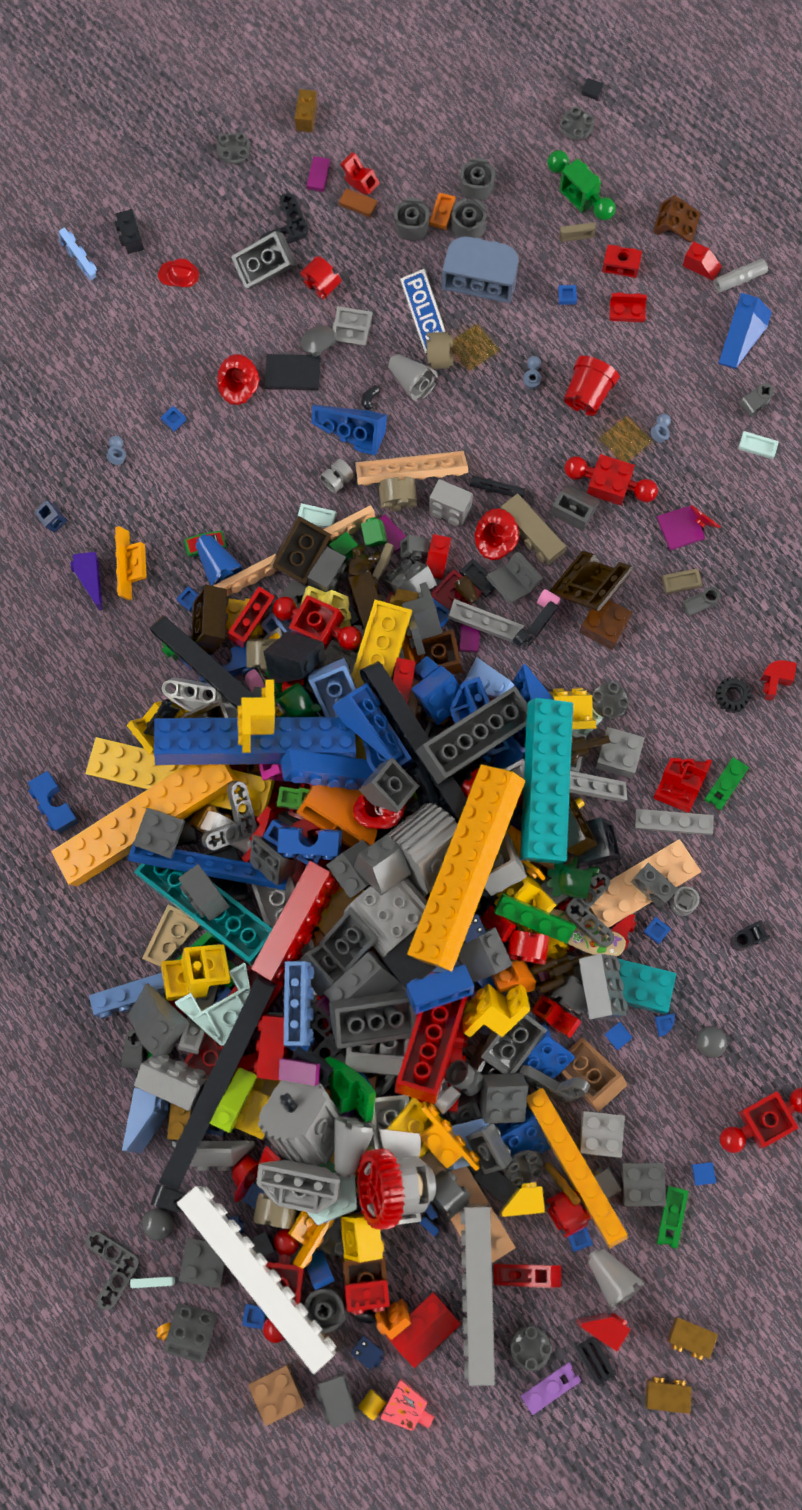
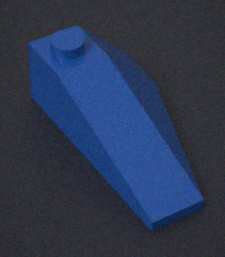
(747, 325)

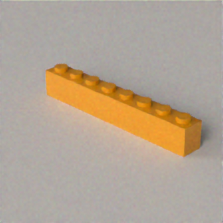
(576, 1169)

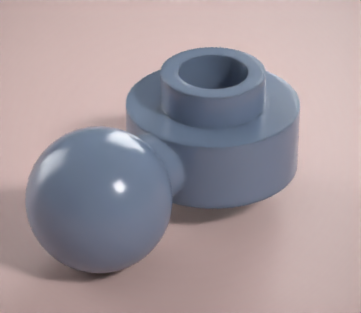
(533, 364)
(660, 431)
(116, 454)

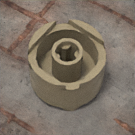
(438, 350)
(397, 493)
(255, 653)
(270, 1214)

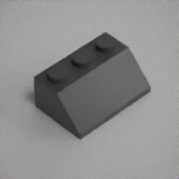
(365, 978)

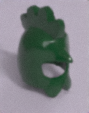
(296, 702)
(570, 880)

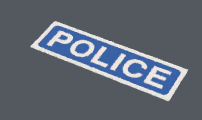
(422, 305)

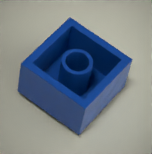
(437, 694)

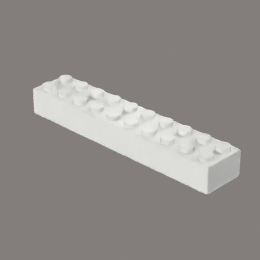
(257, 1279)

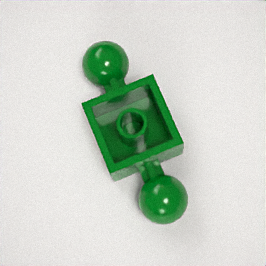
(580, 185)

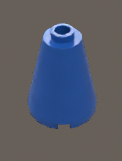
(216, 560)

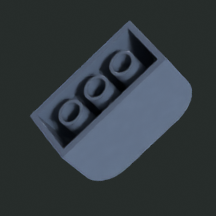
(480, 269)

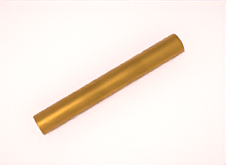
(562, 1183)

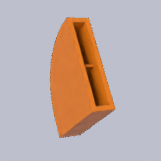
(333, 810)

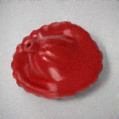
(237, 379)
(496, 534)
(375, 816)

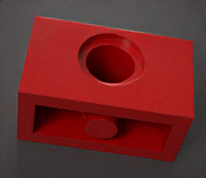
(614, 265)

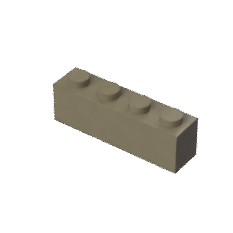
(534, 531)

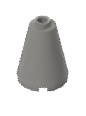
(413, 376)
(350, 1143)
(613, 1277)

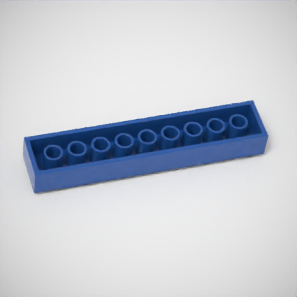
(216, 740)

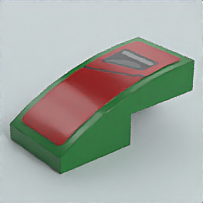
(191, 542)

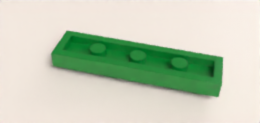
(535, 918)

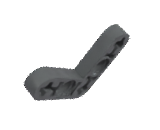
(238, 824)
(584, 908)
(563, 1092)
(118, 1261)

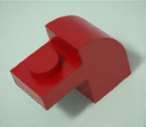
(357, 176)
(777, 673)
(555, 1017)

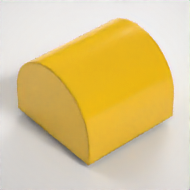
(372, 1404)

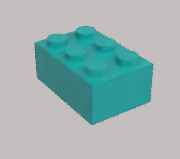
(647, 986)

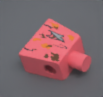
(406, 1408)

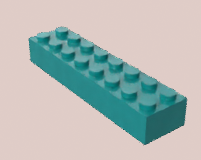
(546, 781)
(234, 927)

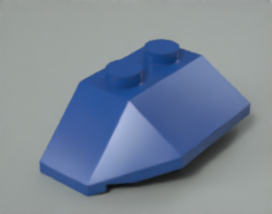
(468, 699)

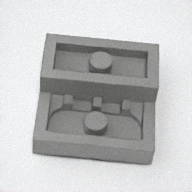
(352, 325)

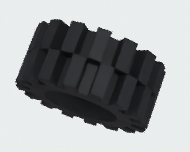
(739, 685)

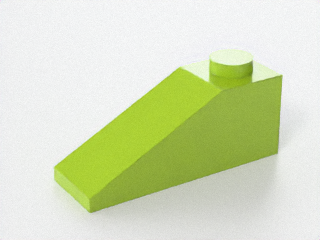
(233, 1100)

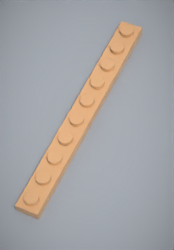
(262, 569)

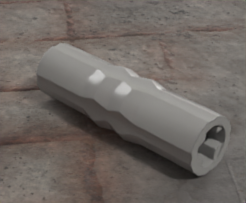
(740, 275)

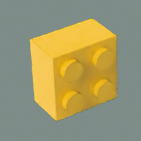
(359, 1239)

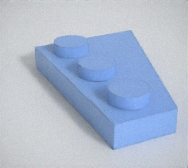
(74, 251)
(493, 681)

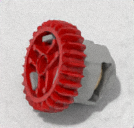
(393, 1187)

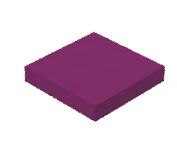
(680, 528)

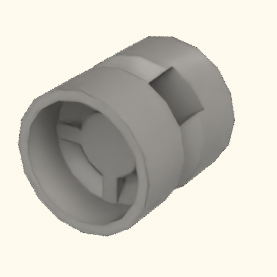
(337, 475)
(684, 901)
(446, 1097)

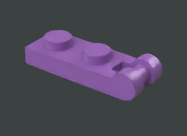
(550, 1388)

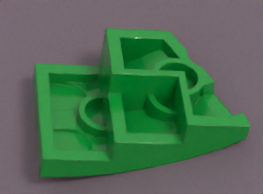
(350, 1090)

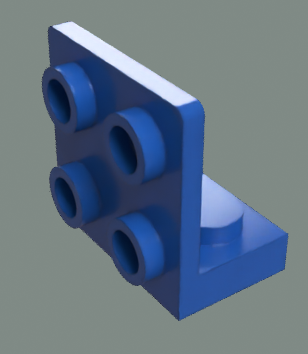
(549, 1056)
(523, 1135)

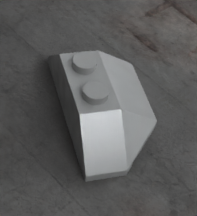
(219, 1154)
(298, 1185)

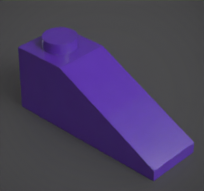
(87, 571)

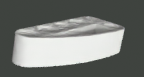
(199, 698)

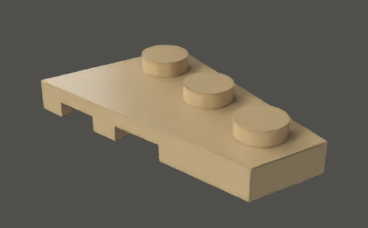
(169, 935)

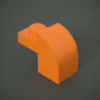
(513, 976)

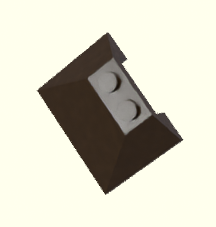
(590, 582)

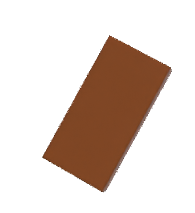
(358, 202)

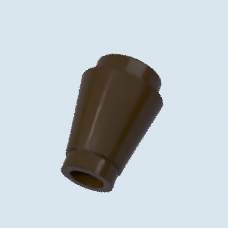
(466, 589)

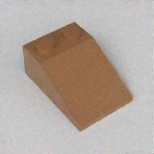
(597, 1071)

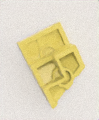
(332, 598)

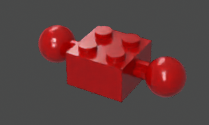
(611, 479)
(317, 621)
(764, 1122)
(290, 1276)

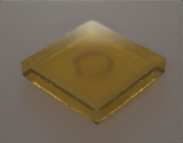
(474, 347)
(625, 439)

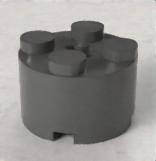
(477, 179)
(469, 218)
(411, 219)
(571, 997)
(449, 1195)
(333, 1299)

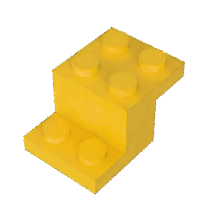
(581, 706)
(256, 716)
(139, 725)
(529, 892)
(195, 972)
(495, 1010)
(258, 1097)

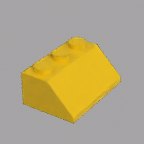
(524, 1201)

